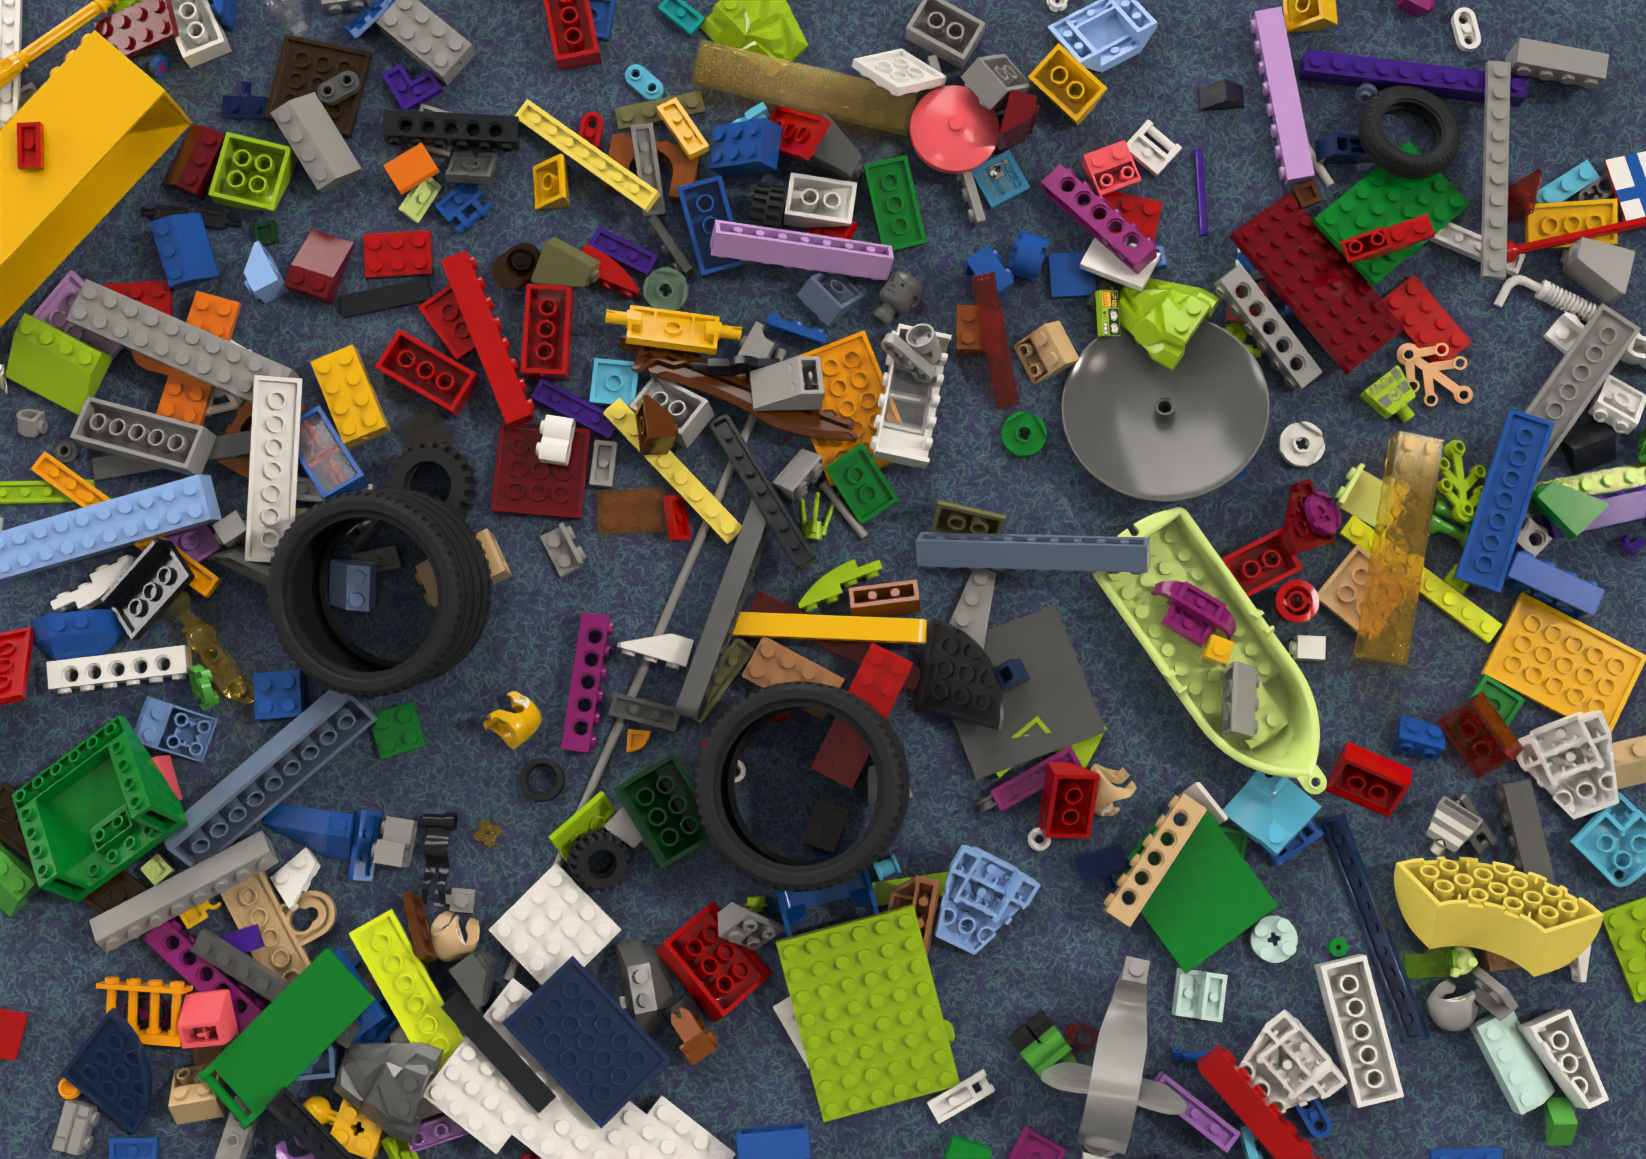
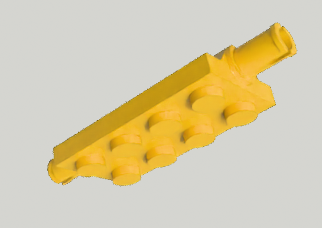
(672, 329)

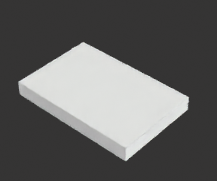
(1105, 264)

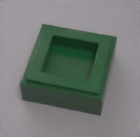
(266, 233)

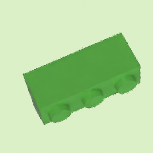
(16, 882)

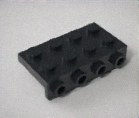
(148, 587)

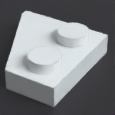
(295, 877)

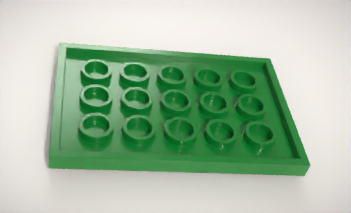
(1387, 201)

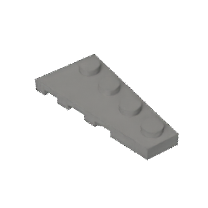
(975, 604)

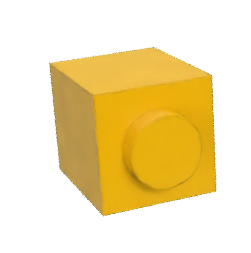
(1217, 650)

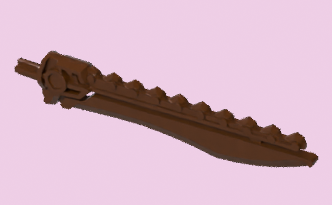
(736, 390)

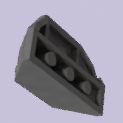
(235, 560)
(644, 984)

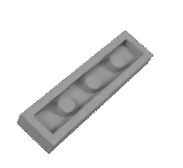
(647, 162)

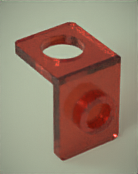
(1071, 1035)

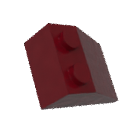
(319, 267)

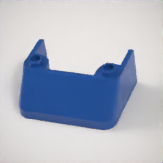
(794, 904)

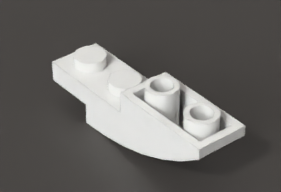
(90, 593)

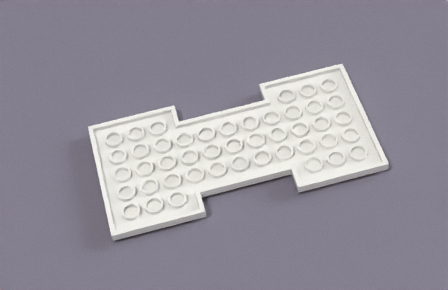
(493, 1110)

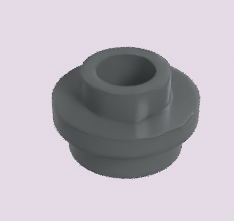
(70, 456)

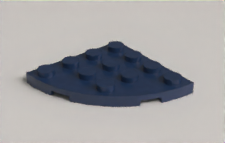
(114, 1071)

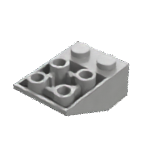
(788, 385)
(799, 474)

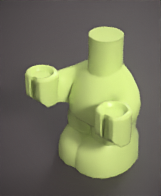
(1463, 961)

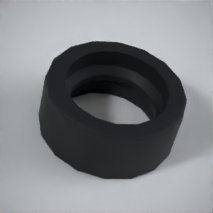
(525, 774)

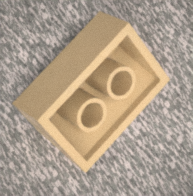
(1630, 761)

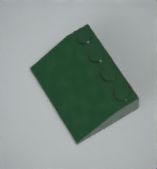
(664, 810)

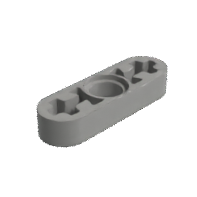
(908, 358)

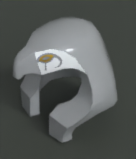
(1453, 1013)

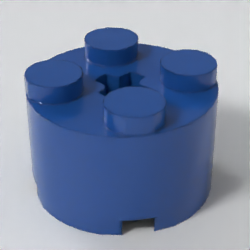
(1027, 255)

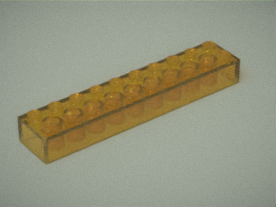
(802, 87)
(1398, 549)

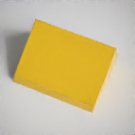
(551, 183)

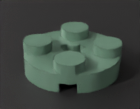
(676, 282)

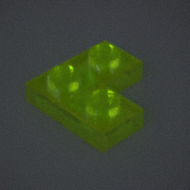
(1433, 963)

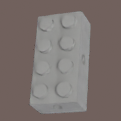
(426, 38)

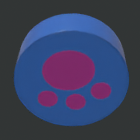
(159, 65)

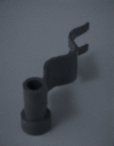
(436, 850)

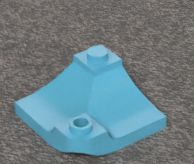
(1271, 811)
(1615, 842)

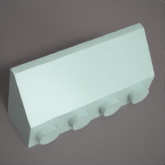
(1512, 1062)

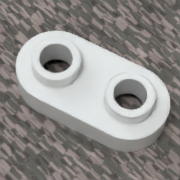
(1466, 31)

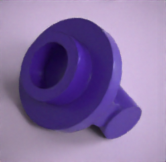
(1629, 545)

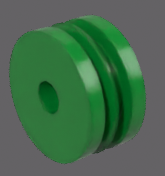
(1343, 947)

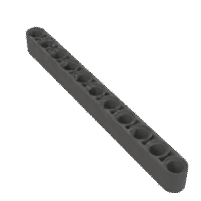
(724, 614)

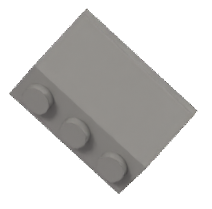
(1239, 701)

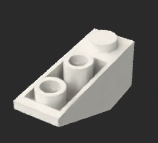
(665, 647)

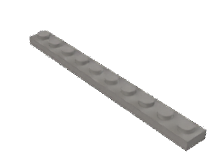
(1495, 170)

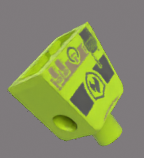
(1391, 395)

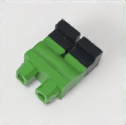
(1049, 1049)

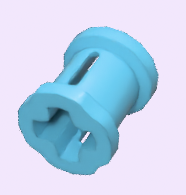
(887, 867)

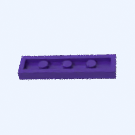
(573, 407)

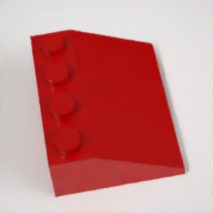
(711, 967)

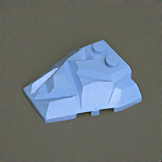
(980, 898)

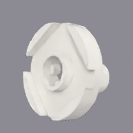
(1313, 440)

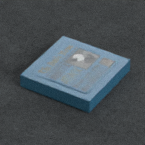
(1000, 180)

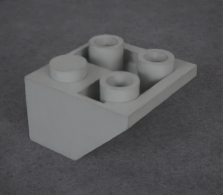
(746, 926)

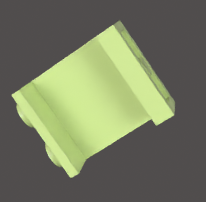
(1360, 495)

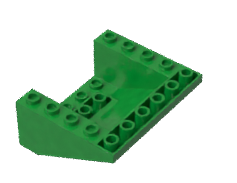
(95, 812)

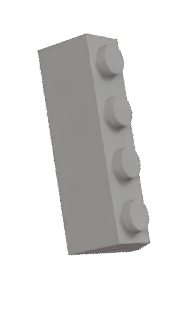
(1558, 63)
(316, 141)

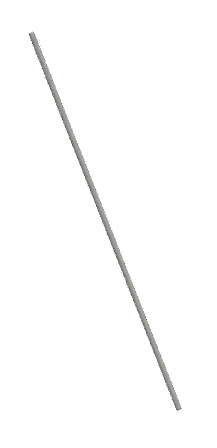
(660, 629)

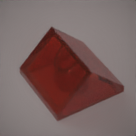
(1523, 195)

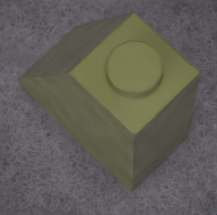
(565, 265)

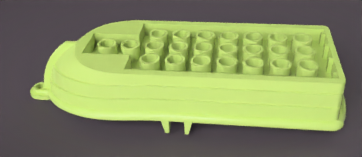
(1287, 710)

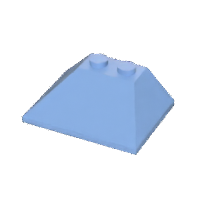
(1105, 32)

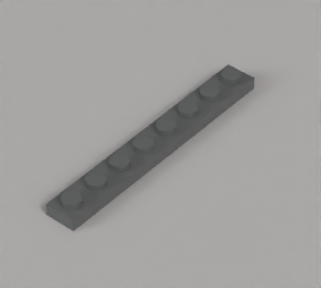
(252, 973)

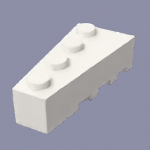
(1565, 1056)

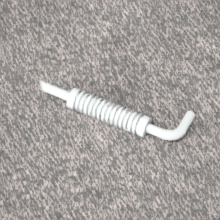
(1552, 294)

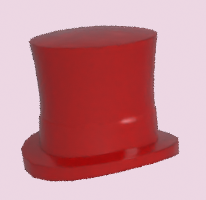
(1296, 601)

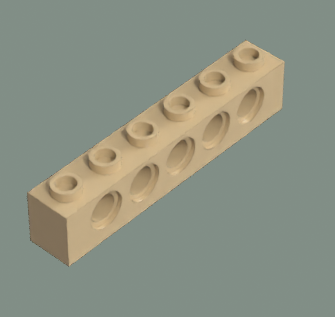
(1192, 814)

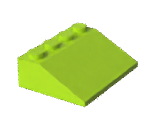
(55, 363)

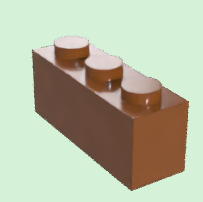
(885, 599)

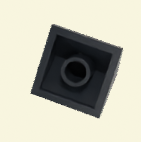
(1589, 446)

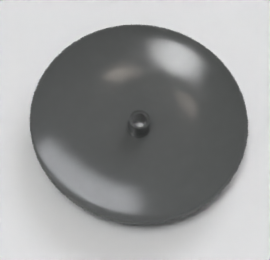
(1198, 446)

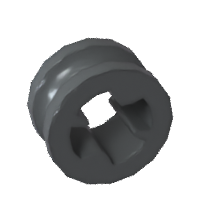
(985, 804)

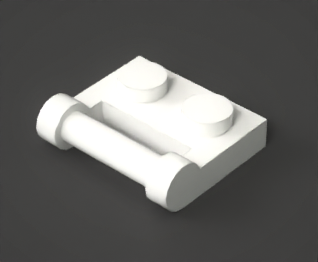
(1149, 154)

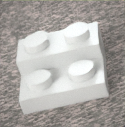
(1618, 405)

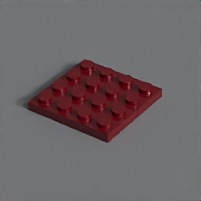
(535, 487)

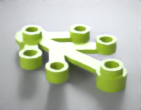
(1462, 509)

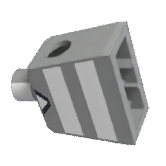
(1451, 826)

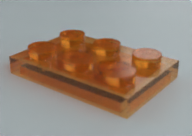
(631, 511)

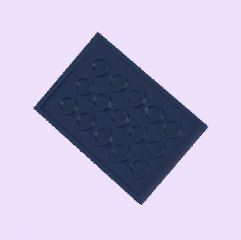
(586, 1041)

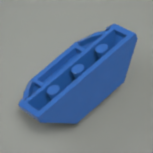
(78, 633)

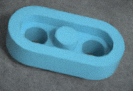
(644, 82)

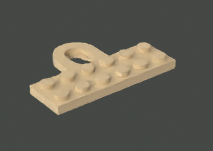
(284, 950)

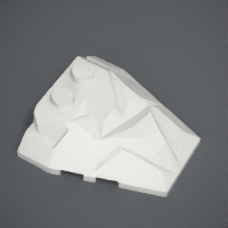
(1573, 762)
(1291, 1064)

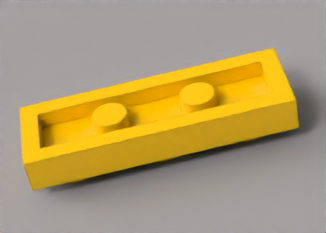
(682, 128)

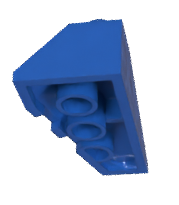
(317, 829)

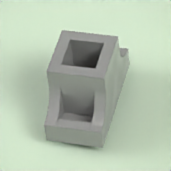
(756, 343)

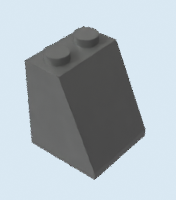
(836, 156)

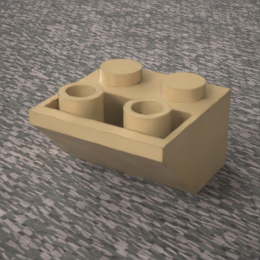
(1046, 352)
(193, 1099)

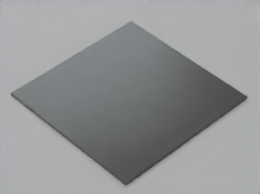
(1053, 693)

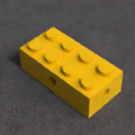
(350, 396)

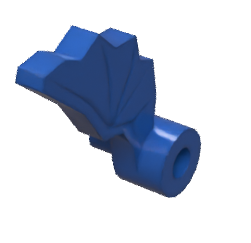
(1191, 1056)

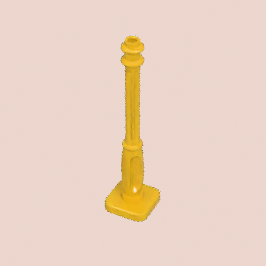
(18, 61)

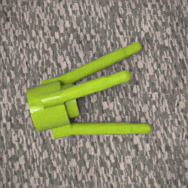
(813, 529)

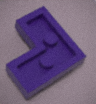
(411, 93)

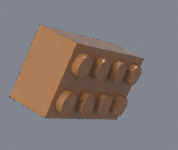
(778, 664)

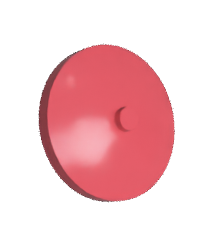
(953, 130)

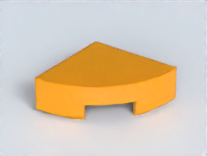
(637, 739)

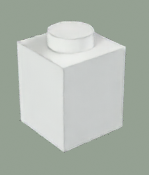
(1308, 648)

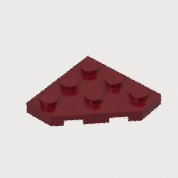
(1296, 530)

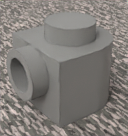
(31, 422)

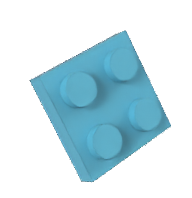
(613, 380)

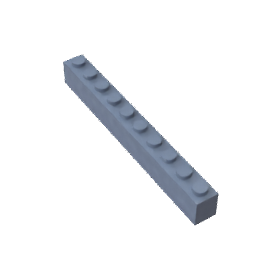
(1033, 552)

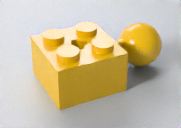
(344, 1126)

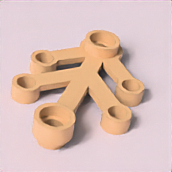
(1431, 371)

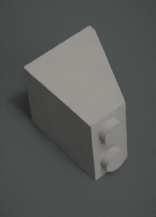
(1599, 268)

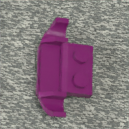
(1193, 612)

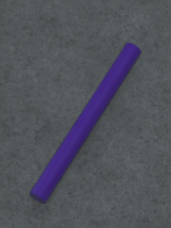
(1200, 190)

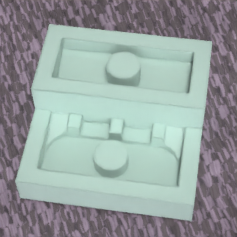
(1199, 995)

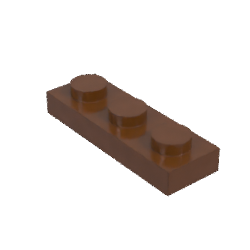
(418, 927)

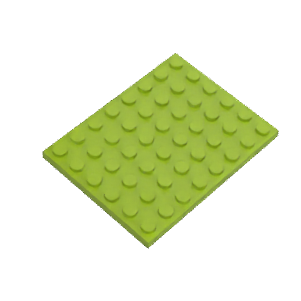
(868, 1012)

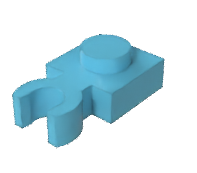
(757, 112)

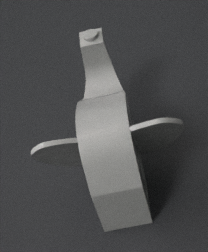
(1115, 1078)

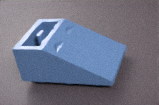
(175, 729)

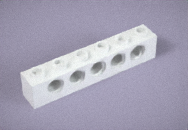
(60, 671)

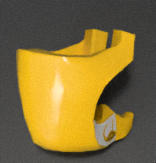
(518, 725)

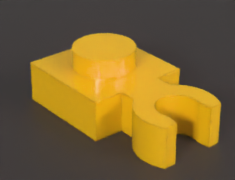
(198, 914)

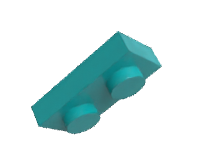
(682, 15)

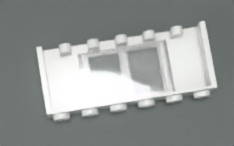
(907, 410)

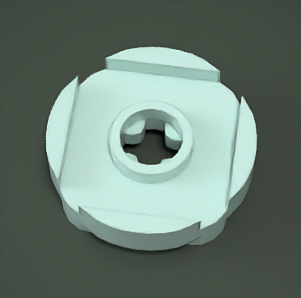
(1285, 946)

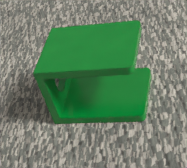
(966, 1149)

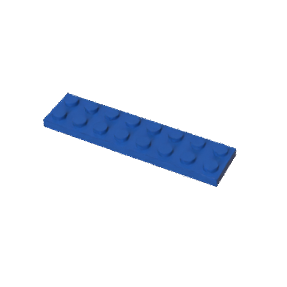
(1504, 501)

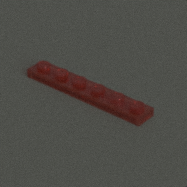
(995, 339)

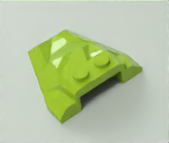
(757, 27)
(1164, 317)

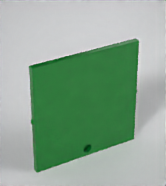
(1203, 896)

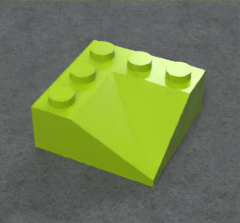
(252, 173)

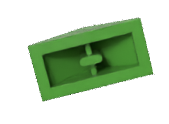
(1559, 1121)

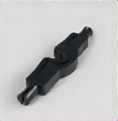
(211, 218)
(731, 365)

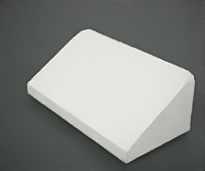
(1200, 795)

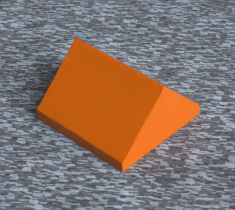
(411, 168)

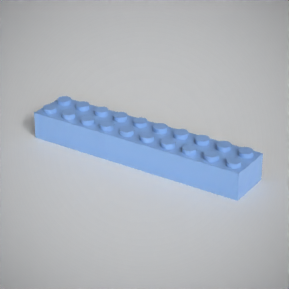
(108, 526)

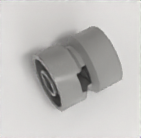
(925, 342)

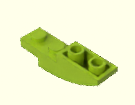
(829, 586)

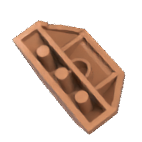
(925, 896)

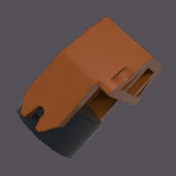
(696, 1037)

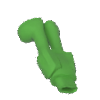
(1441, 508)

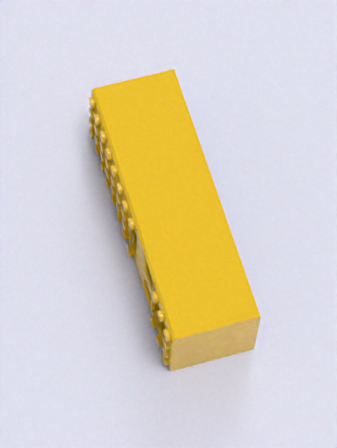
(100, 137)

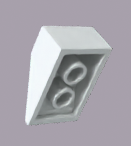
(819, 202)

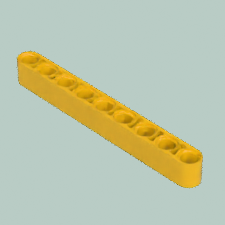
(831, 628)

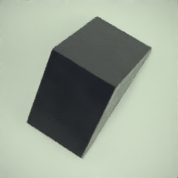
(1221, 95)

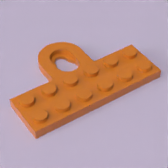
(185, 396)

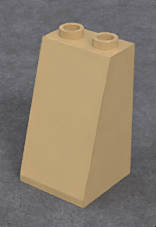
(497, 564)

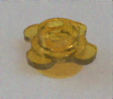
(488, 839)

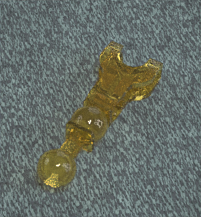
(202, 639)

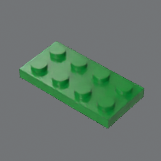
(895, 203)

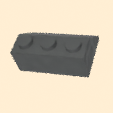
(477, 977)

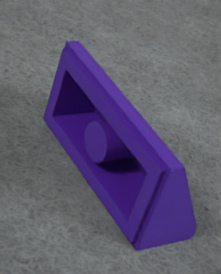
(245, 939)

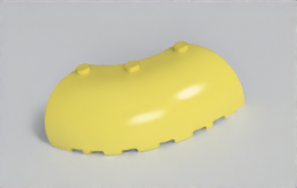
(1494, 911)

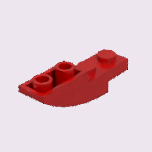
(1387, 240)
(612, 274)

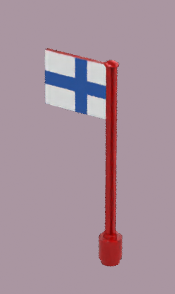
(1629, 186)

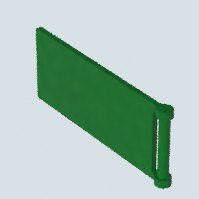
(288, 1036)

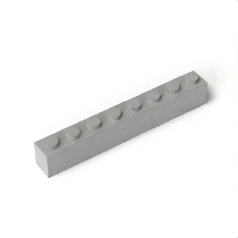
(183, 891)

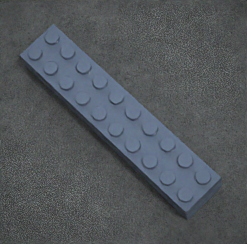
(269, 776)

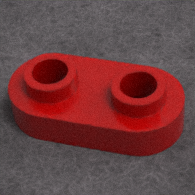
(592, 135)

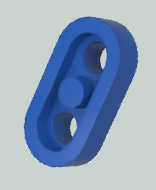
(1312, 1114)

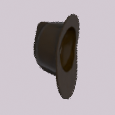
(516, 265)

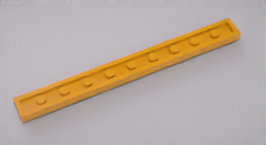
(86, 495)

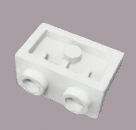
(1564, 331)

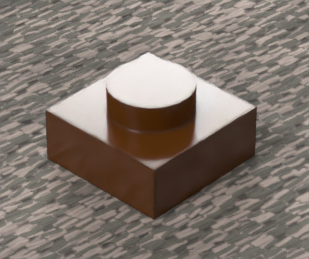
(1307, 194)

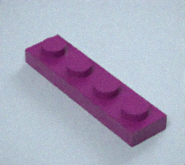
(1029, 780)

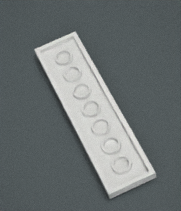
(272, 464)

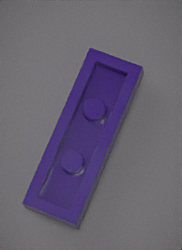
(624, 251)

